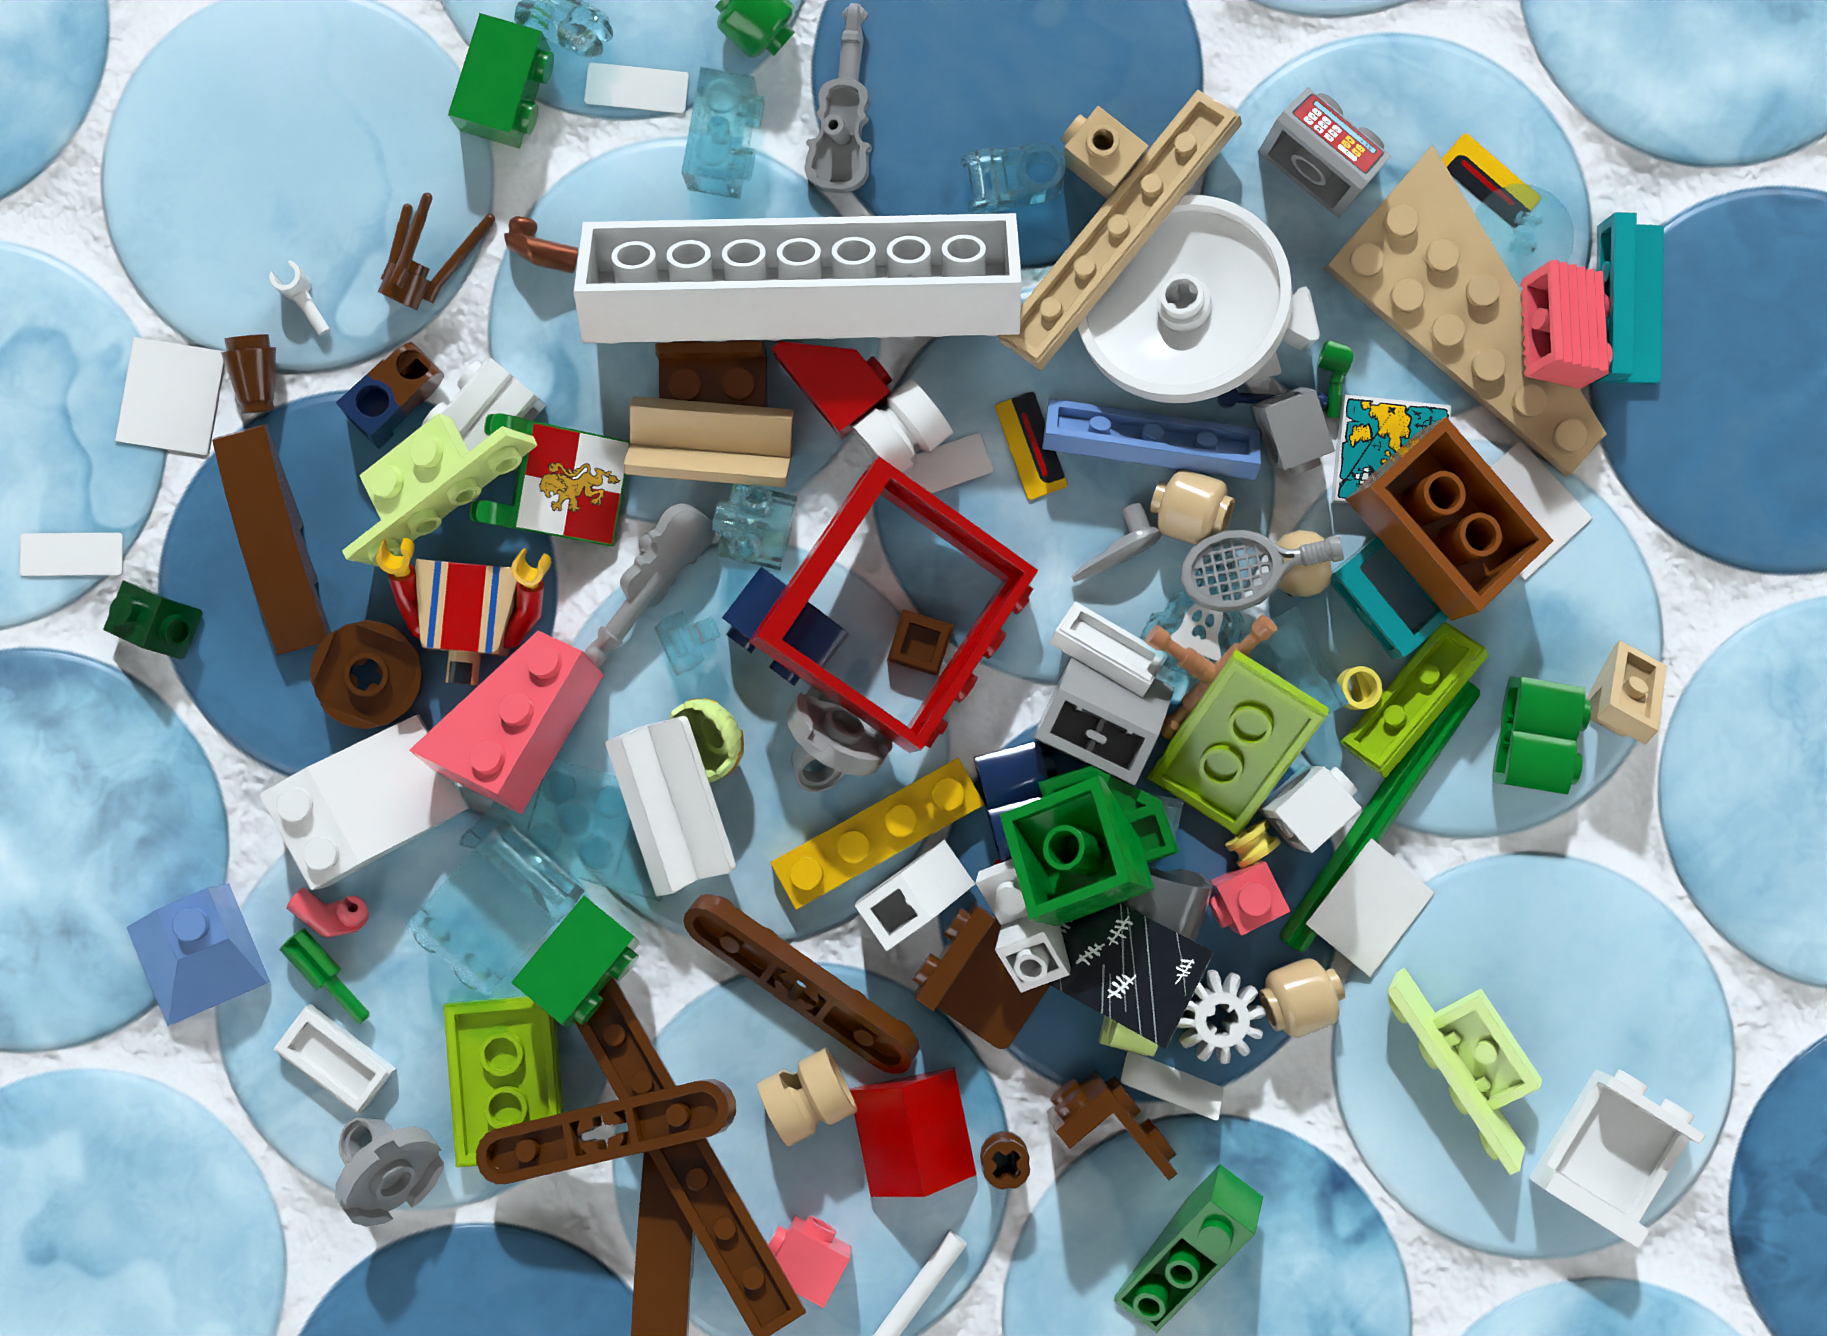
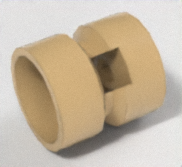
(806, 1097)

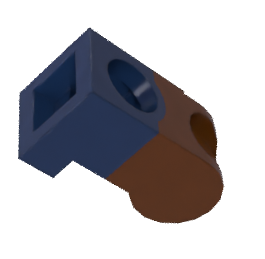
(390, 392)

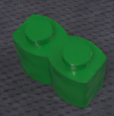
(1540, 735)

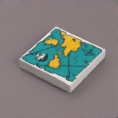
(1371, 433)

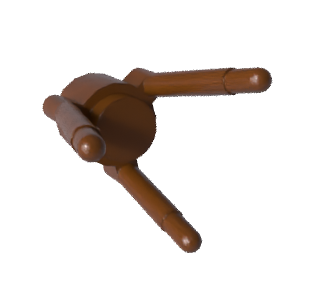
(406, 279)

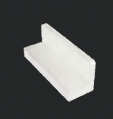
(670, 804)

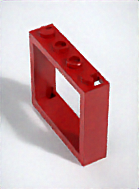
(981, 640)

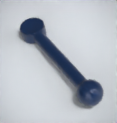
(1232, 397)

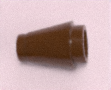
(251, 371)

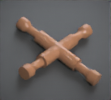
(1201, 667)

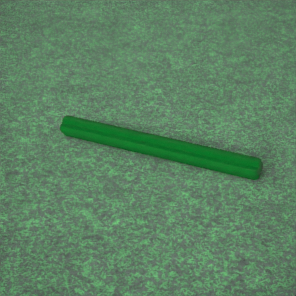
(1380, 812)

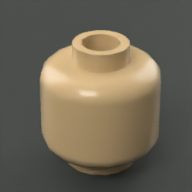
(1192, 506)
(1302, 997)

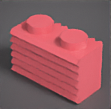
(1565, 324)

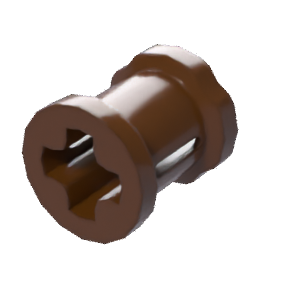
(1005, 1176)

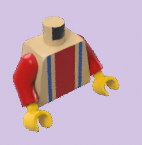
(465, 605)

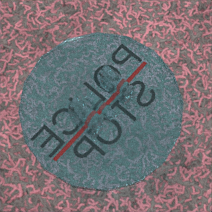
(1526, 228)

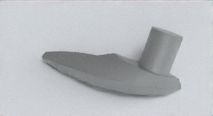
(1138, 540)

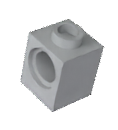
(1293, 430)

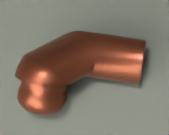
(538, 251)

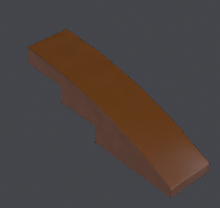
(271, 538)
(662, 1260)

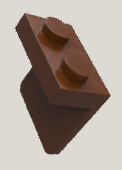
(974, 983)
(1085, 1105)

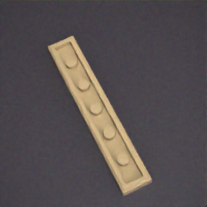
(1121, 227)

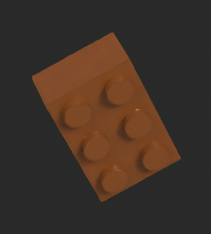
(1449, 520)

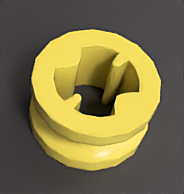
(1253, 843)

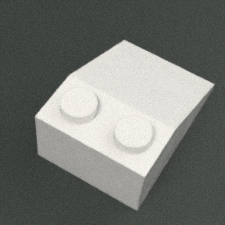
(361, 804)

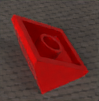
(913, 1134)

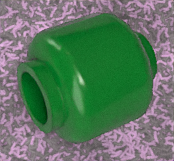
(756, 24)

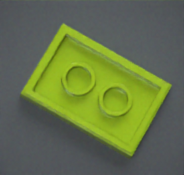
(1237, 742)
(499, 1068)

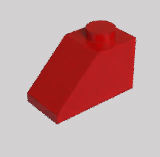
(835, 381)

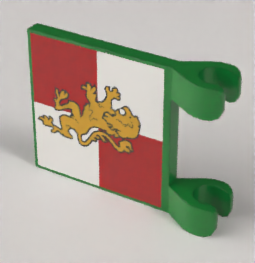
(563, 485)

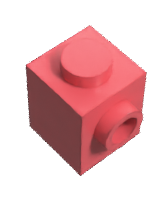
(1247, 898)
(811, 1257)

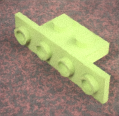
(429, 479)
(1475, 1058)

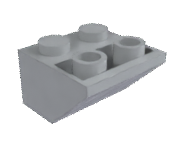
(1103, 721)

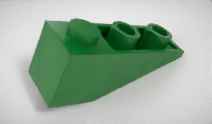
(1192, 1248)

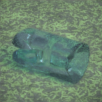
(567, 24)

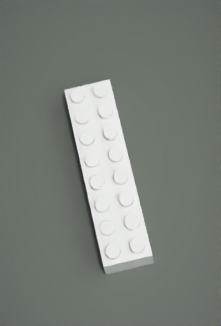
(798, 278)

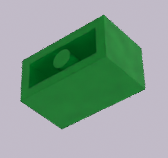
(501, 81)
(578, 964)

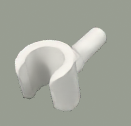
(299, 292)

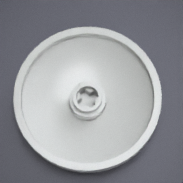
(1193, 305)

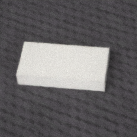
(1108, 649)
(334, 1059)

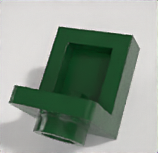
(152, 620)

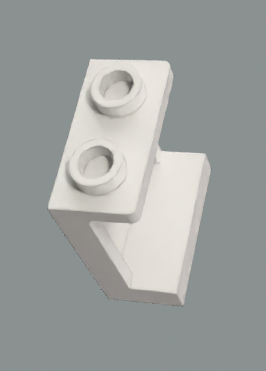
(1615, 1153)

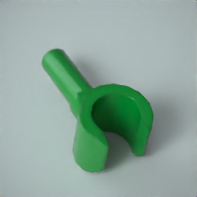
(1338, 360)

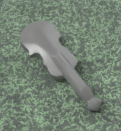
(838, 155)
(668, 548)

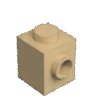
(1101, 150)

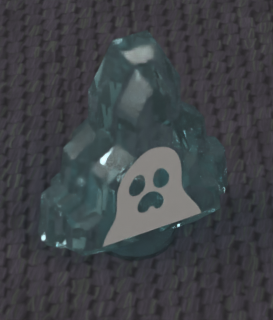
(1196, 627)

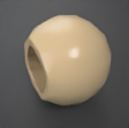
(1304, 580)

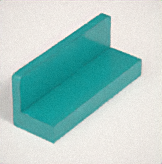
(1633, 281)

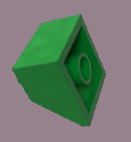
(1075, 853)

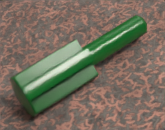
(321, 971)

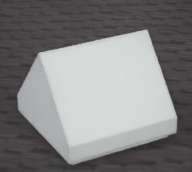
(1303, 325)

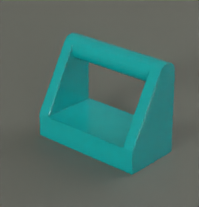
(1375, 611)

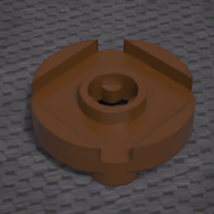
(338, 687)

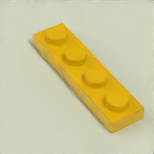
(877, 833)

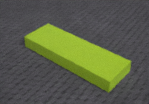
(1414, 699)

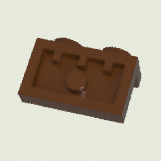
(714, 372)

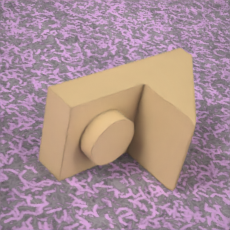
(1629, 693)

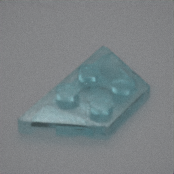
(579, 826)

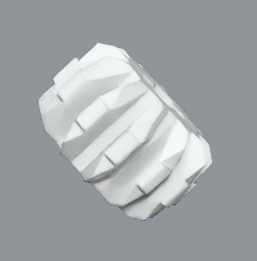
(1233, 1027)

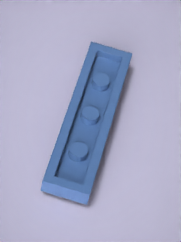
(1152, 439)

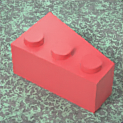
(513, 722)

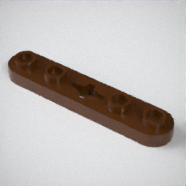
(825, 999)
(653, 1123)

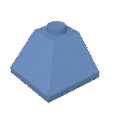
(197, 953)

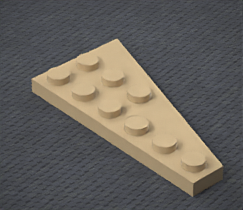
(1450, 295)

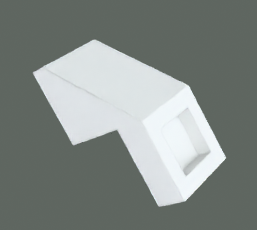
(1028, 949)

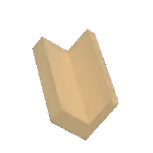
(709, 442)

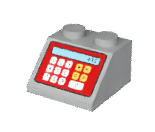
(1324, 151)

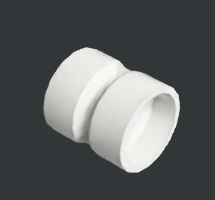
(903, 428)

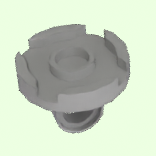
(835, 739)
(387, 1171)

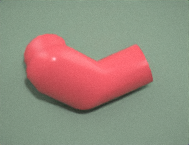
(331, 918)

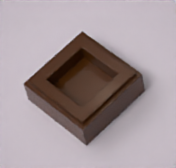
(920, 642)

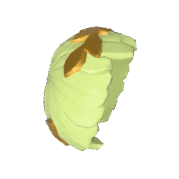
(715, 734)

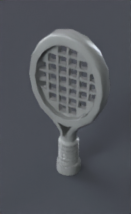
(1304, 555)

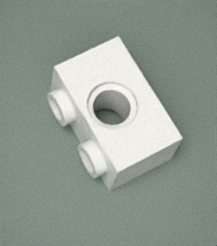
(1310, 806)

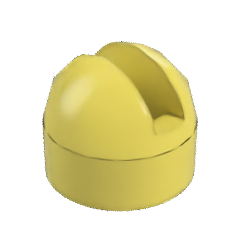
(1364, 685)

